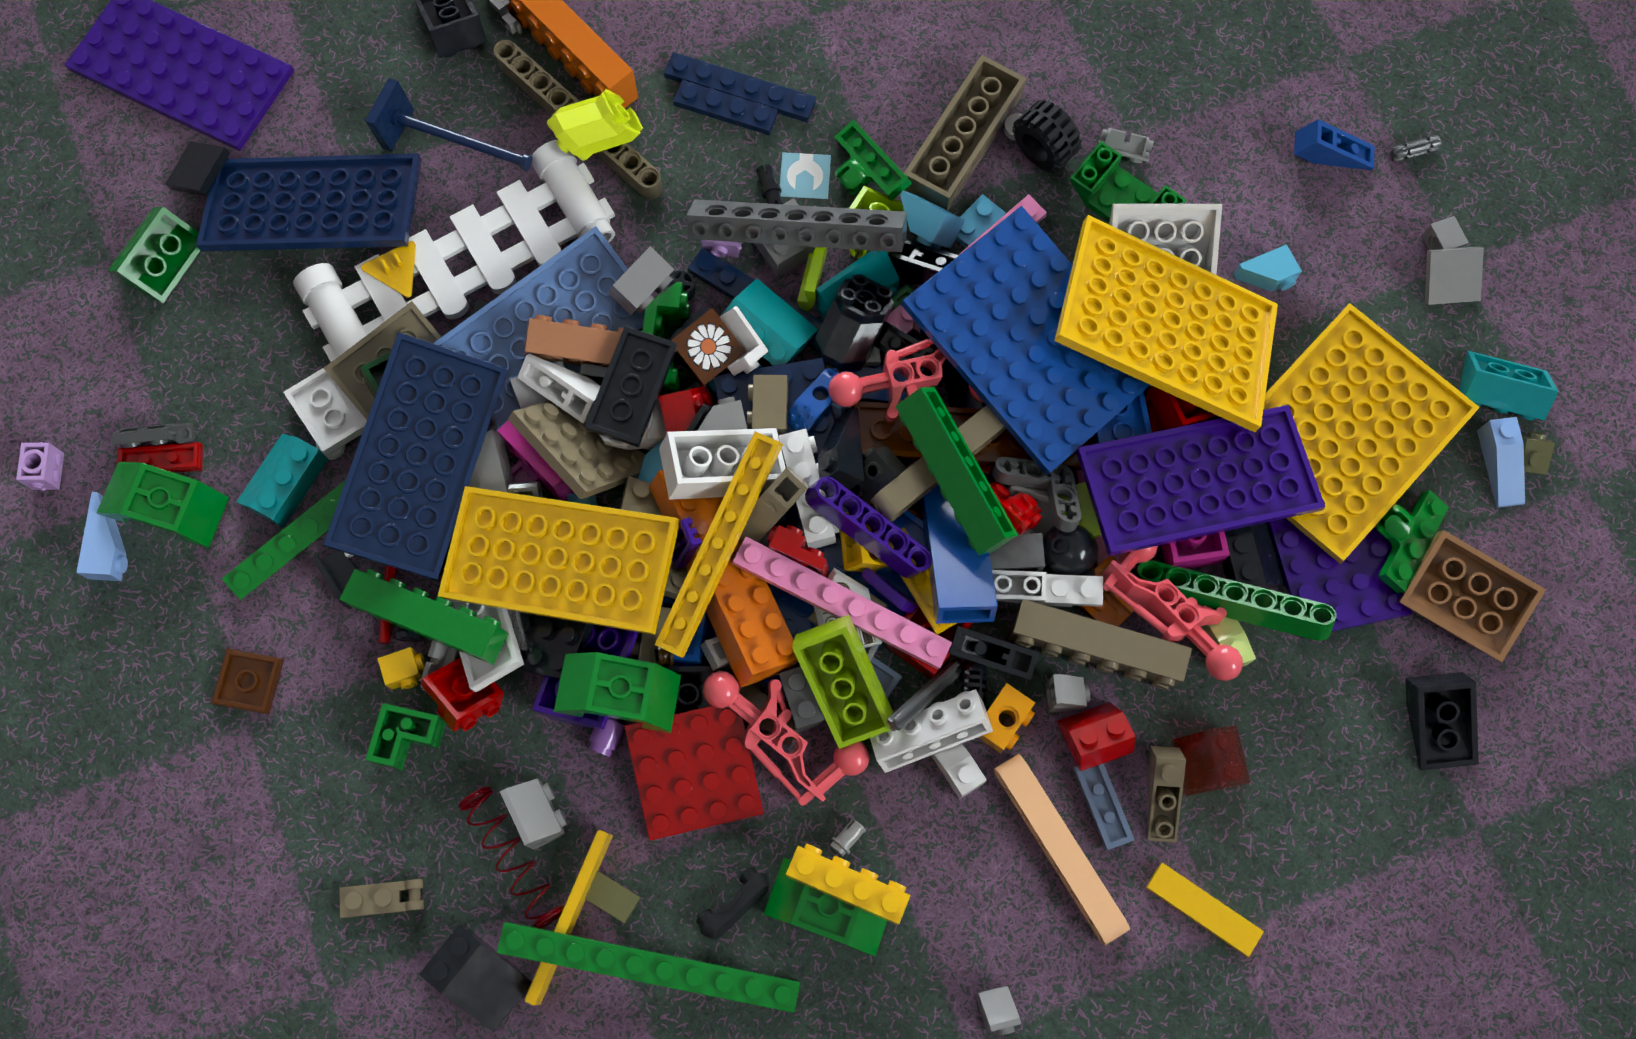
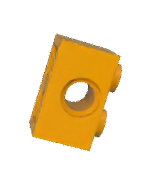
(1018, 707)

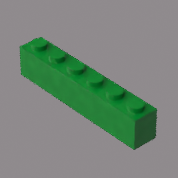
(956, 470)
(424, 616)

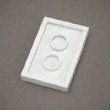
(326, 411)

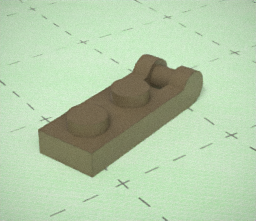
(380, 898)

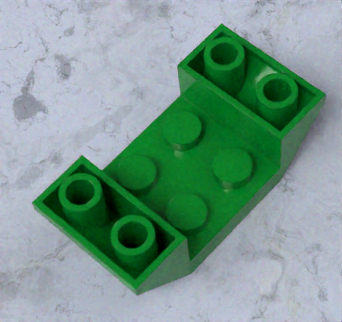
(1104, 183)
(664, 311)
(164, 502)
(618, 689)
(823, 914)

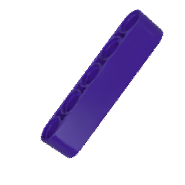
(881, 528)

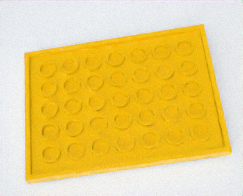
(1168, 323)
(1367, 425)

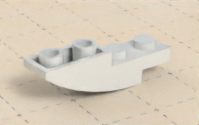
(1048, 588)

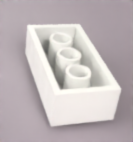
(705, 461)

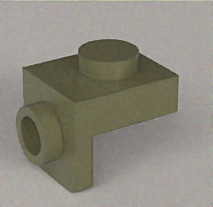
(1537, 452)

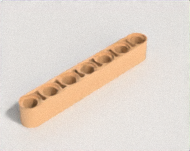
(1062, 849)

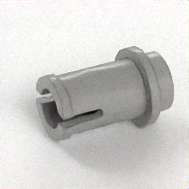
(847, 838)

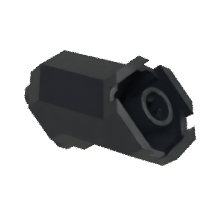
(853, 323)

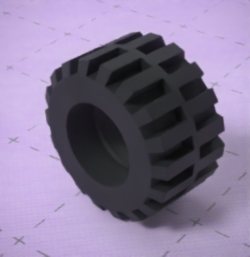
(1047, 136)

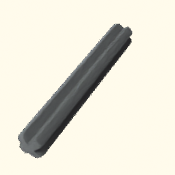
(924, 696)

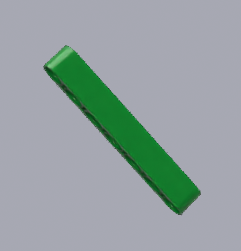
(1245, 601)

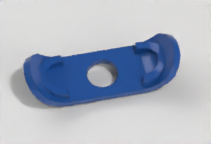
(807, 408)

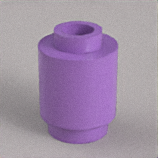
(608, 739)

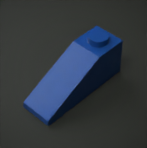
(1333, 147)

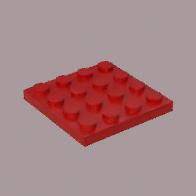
(694, 773)

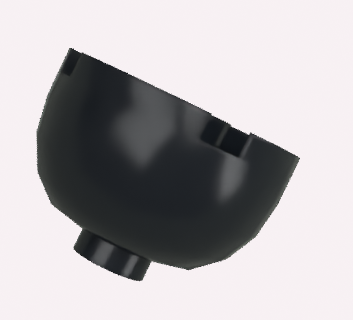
(1069, 551)

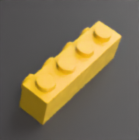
(848, 885)

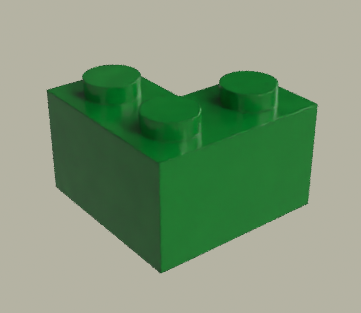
(399, 728)

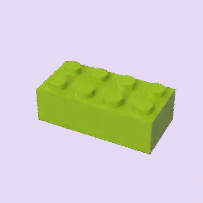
(843, 681)

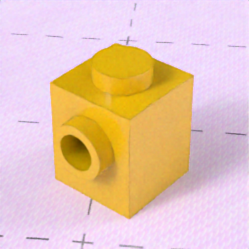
(402, 668)

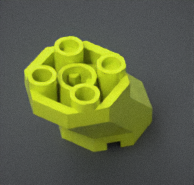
(594, 125)

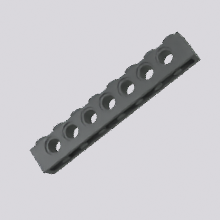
(797, 225)

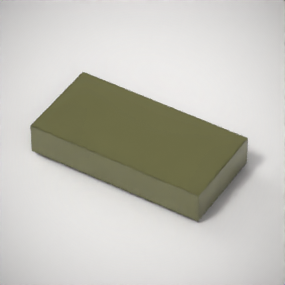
(612, 897)

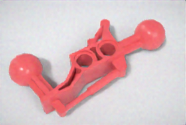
(847, 388)
(1172, 612)
(722, 691)

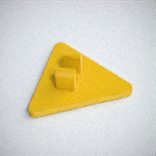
(394, 268)

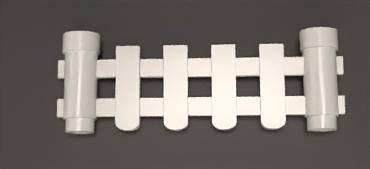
(564, 183)

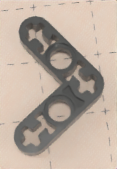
(1007, 472)

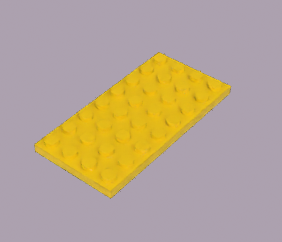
(560, 559)

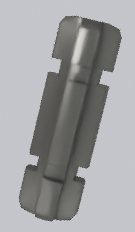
(1415, 148)

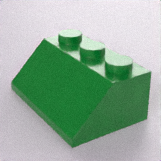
(157, 254)

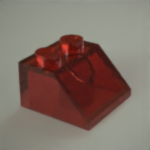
(1213, 761)

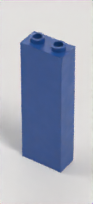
(958, 576)

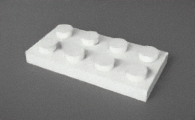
(509, 658)

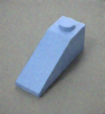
(1504, 460)
(102, 548)

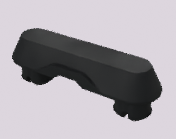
(727, 915)

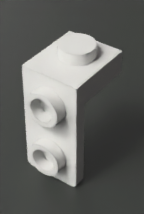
(747, 338)

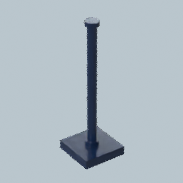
(393, 113)

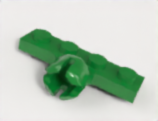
(867, 164)
(1409, 538)

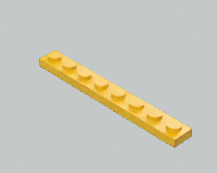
(718, 544)

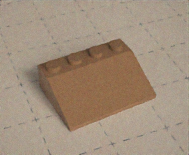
(1471, 595)

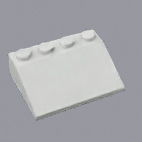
(1179, 229)

